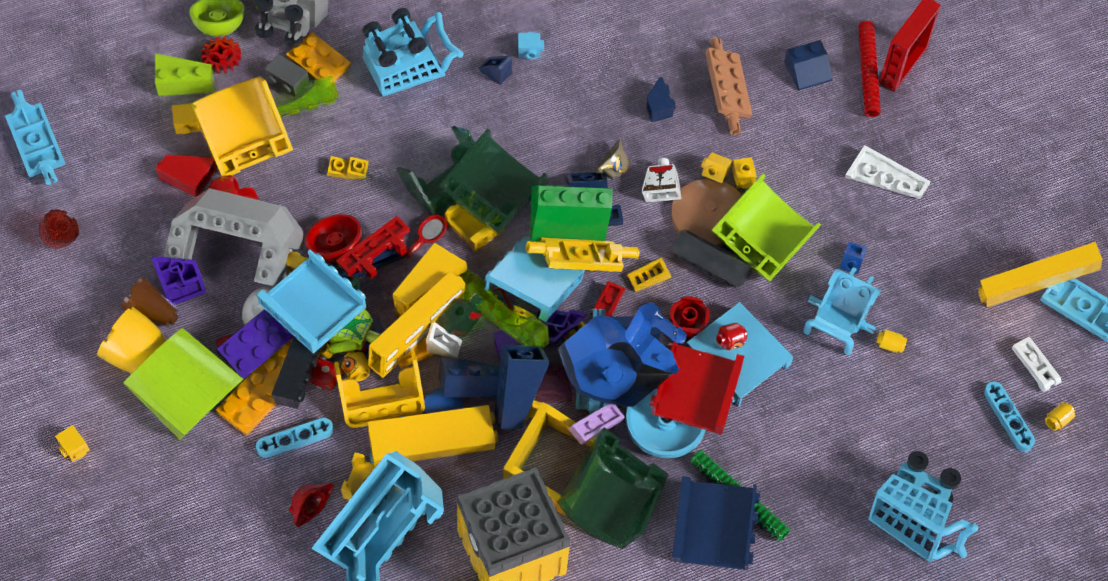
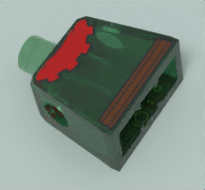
(462, 316)

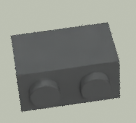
(286, 75)

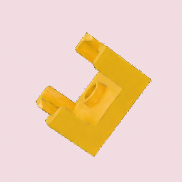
(359, 473)

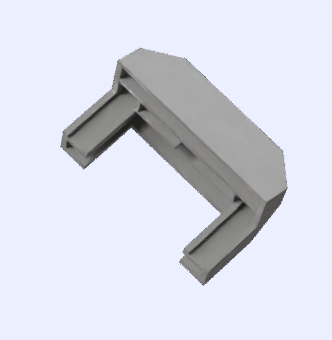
(242, 218)

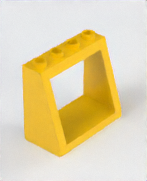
(544, 416)

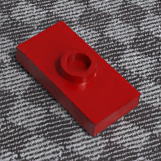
(609, 298)

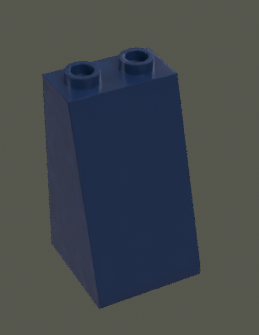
(518, 382)

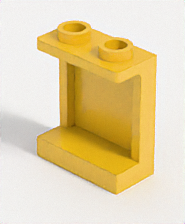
(468, 228)

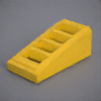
(659, 263)

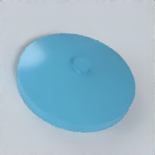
(660, 435)

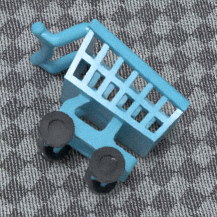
(386, 61)
(923, 506)

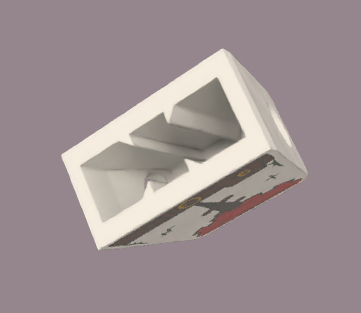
(661, 182)

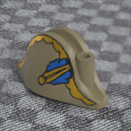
(615, 162)

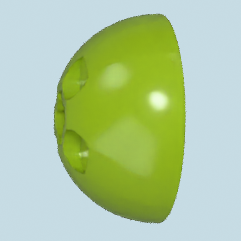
(217, 16)

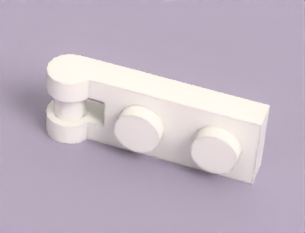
(1036, 363)

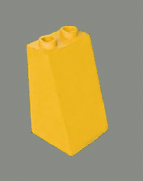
(425, 275)

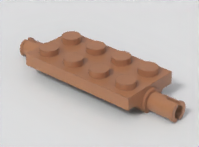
(728, 85)

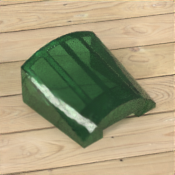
(491, 184)
(612, 492)

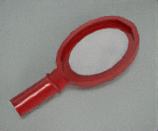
(428, 232)

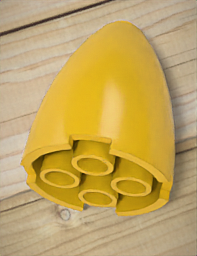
(131, 341)

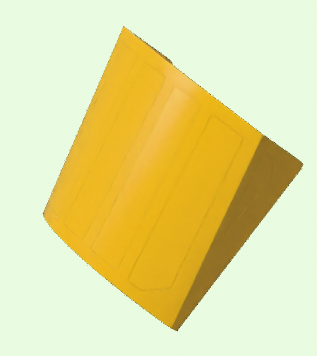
(241, 125)

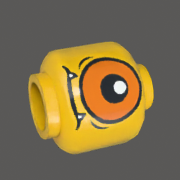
(356, 366)

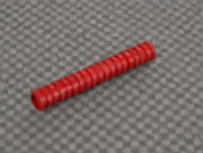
(869, 69)

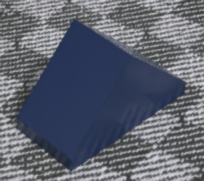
(497, 68)

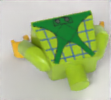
(352, 335)

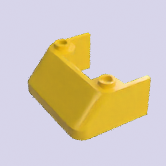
(382, 402)

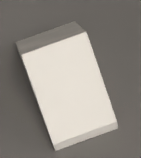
(442, 342)

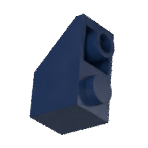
(659, 103)

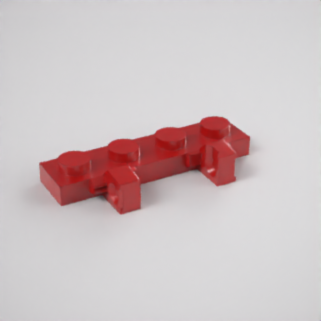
(361, 255)

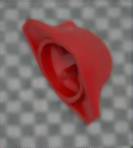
(309, 502)

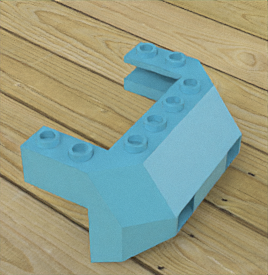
(388, 513)

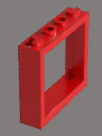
(905, 47)

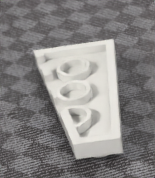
(883, 172)

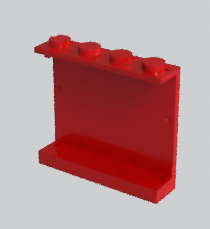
(699, 390)

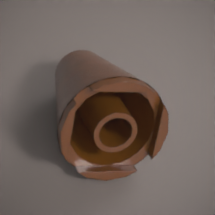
(150, 303)

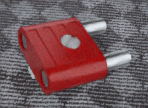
(325, 374)

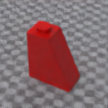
(186, 172)

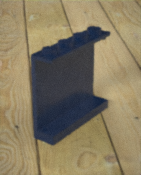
(715, 524)

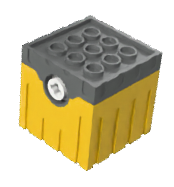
(513, 530)

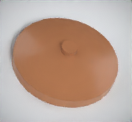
(702, 207)

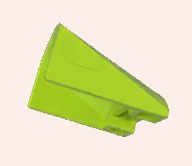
(763, 230)
(181, 382)

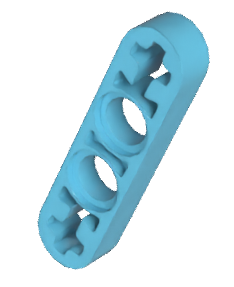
(1011, 415)
(293, 434)

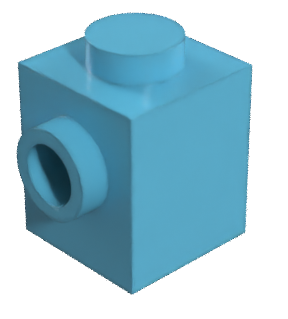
(530, 45)

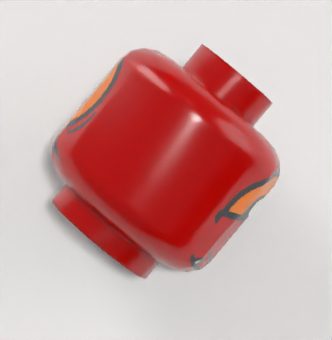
(731, 336)

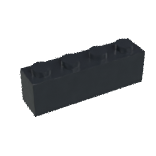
(712, 258)
(295, 375)

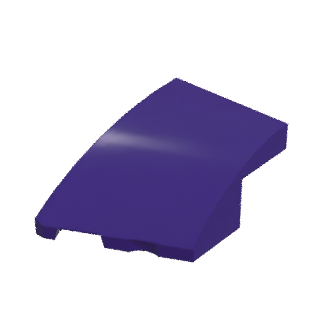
(179, 278)
(561, 324)

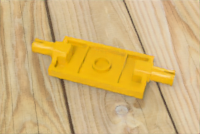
(582, 254)

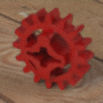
(221, 54)

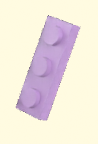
(591, 425)

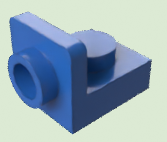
(853, 257)

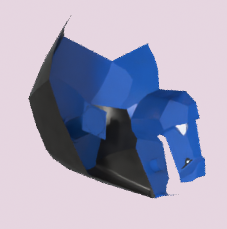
(618, 362)

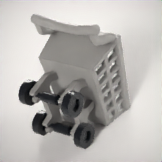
(305, 12)

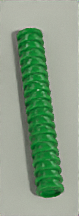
(719, 476)

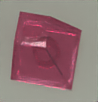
(554, 386)

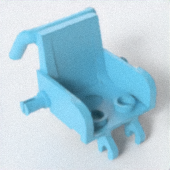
(844, 307)

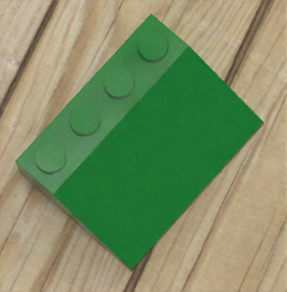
(570, 212)

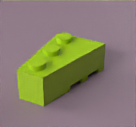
(182, 76)

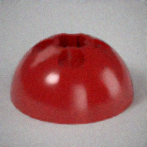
(333, 236)

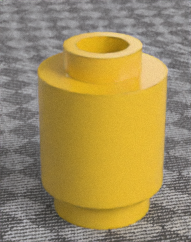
(891, 341)
(1060, 416)

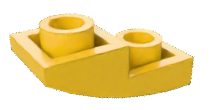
(347, 169)

